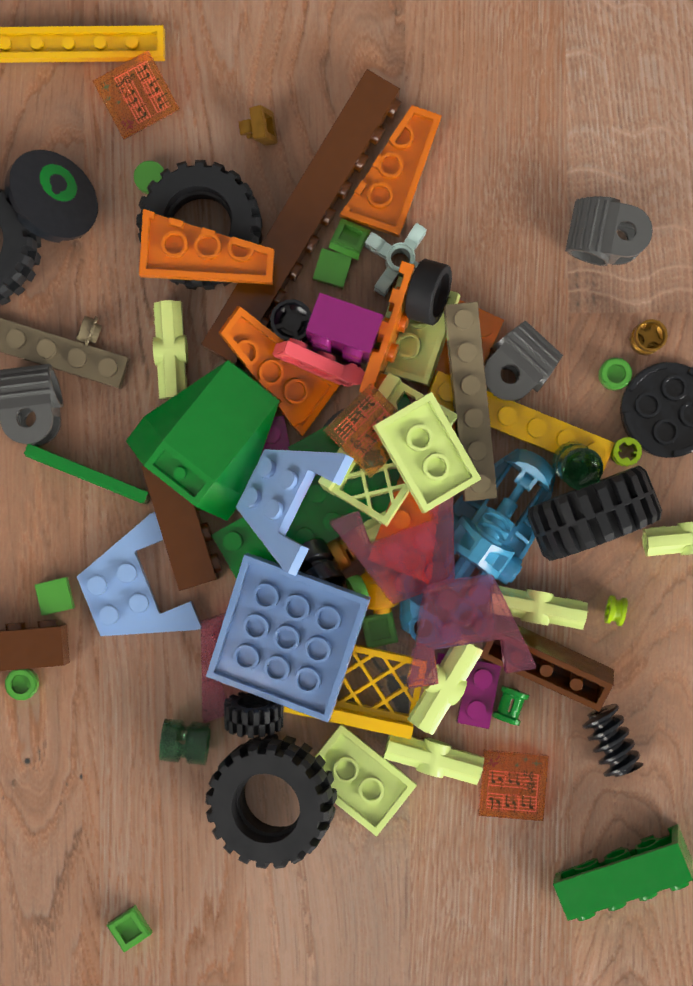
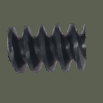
(613, 741)

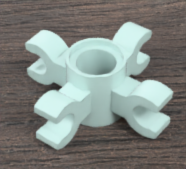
(385, 250)

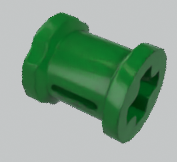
(502, 711)

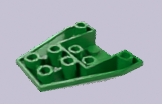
(208, 438)

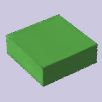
(349, 239)
(332, 268)
(54, 596)
(379, 630)
(129, 928)

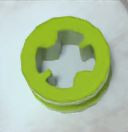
(626, 441)
(615, 610)

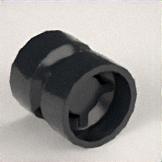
(290, 320)
(320, 563)

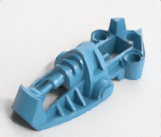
(488, 536)

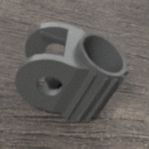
(595, 228)
(527, 356)
(29, 391)

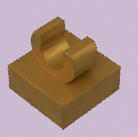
(260, 126)

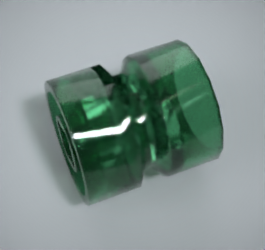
(577, 465)
(196, 745)

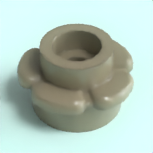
(89, 330)

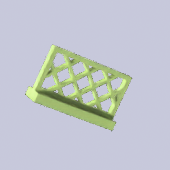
(393, 391)

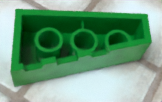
(625, 876)

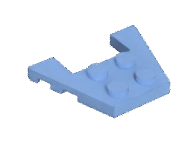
(277, 493)
(121, 593)

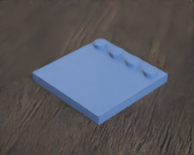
(287, 637)

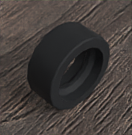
(428, 291)

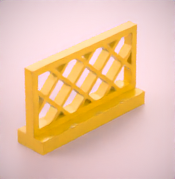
(373, 717)

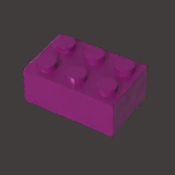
(343, 329)

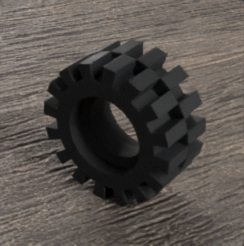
(252, 715)

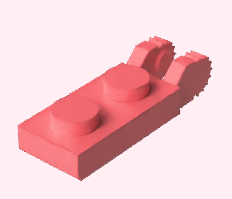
(318, 363)

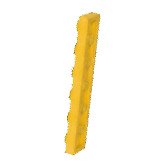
(80, 43)
(525, 422)

